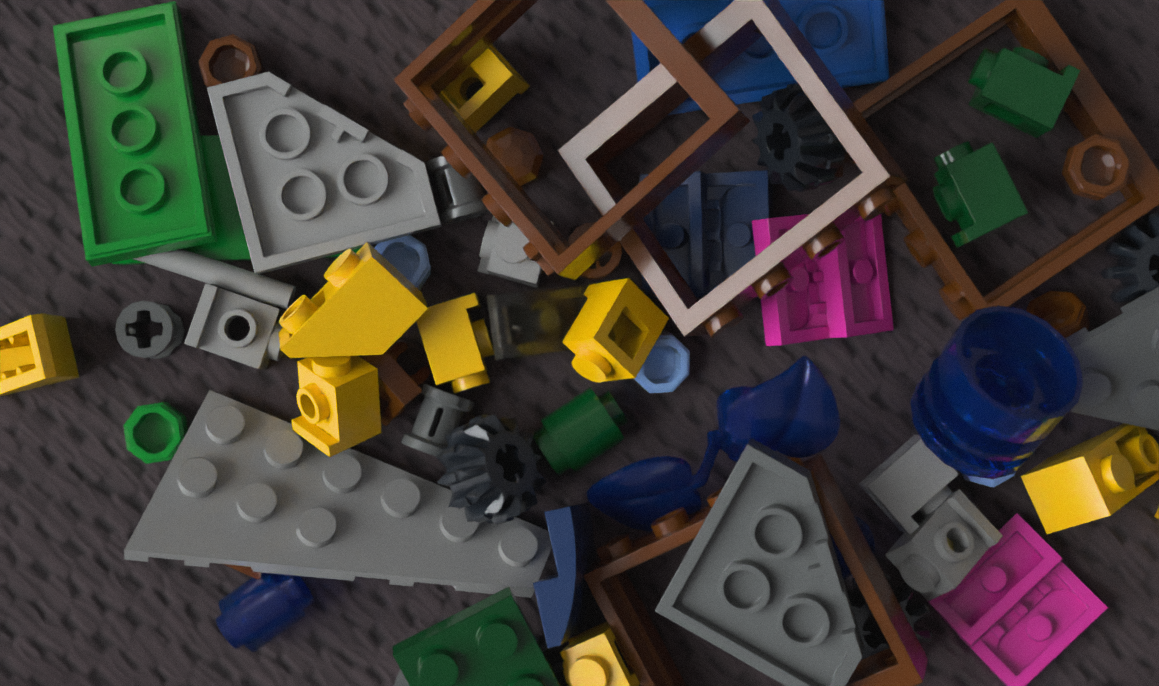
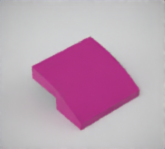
(833, 295)
(1019, 605)

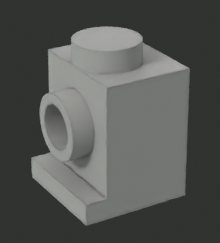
(504, 256)
(211, 327)
(909, 482)
(943, 546)

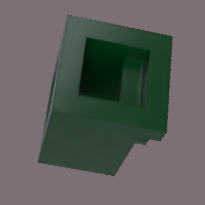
(1020, 89)
(975, 191)

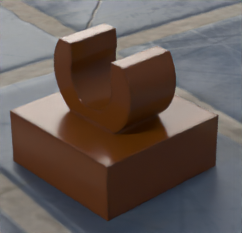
(396, 387)

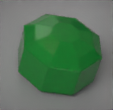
(155, 432)

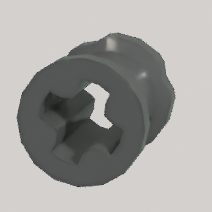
(459, 196)
(140, 314)
(434, 400)

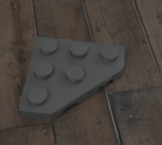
(1122, 365)
(768, 577)

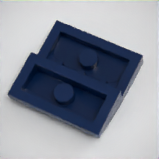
(709, 225)
(565, 595)

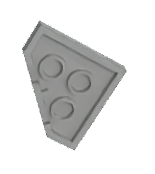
(313, 177)

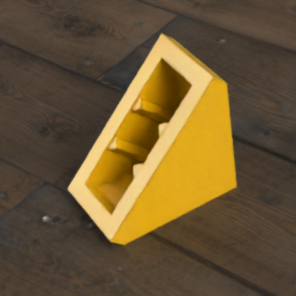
(35, 353)

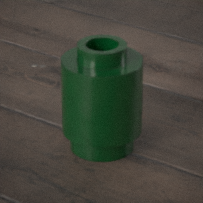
(580, 431)

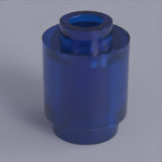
(262, 609)

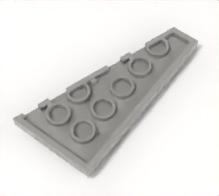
(274, 502)

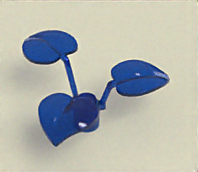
(787, 413)

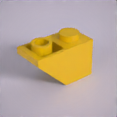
(355, 312)
(1093, 477)

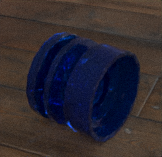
(996, 392)

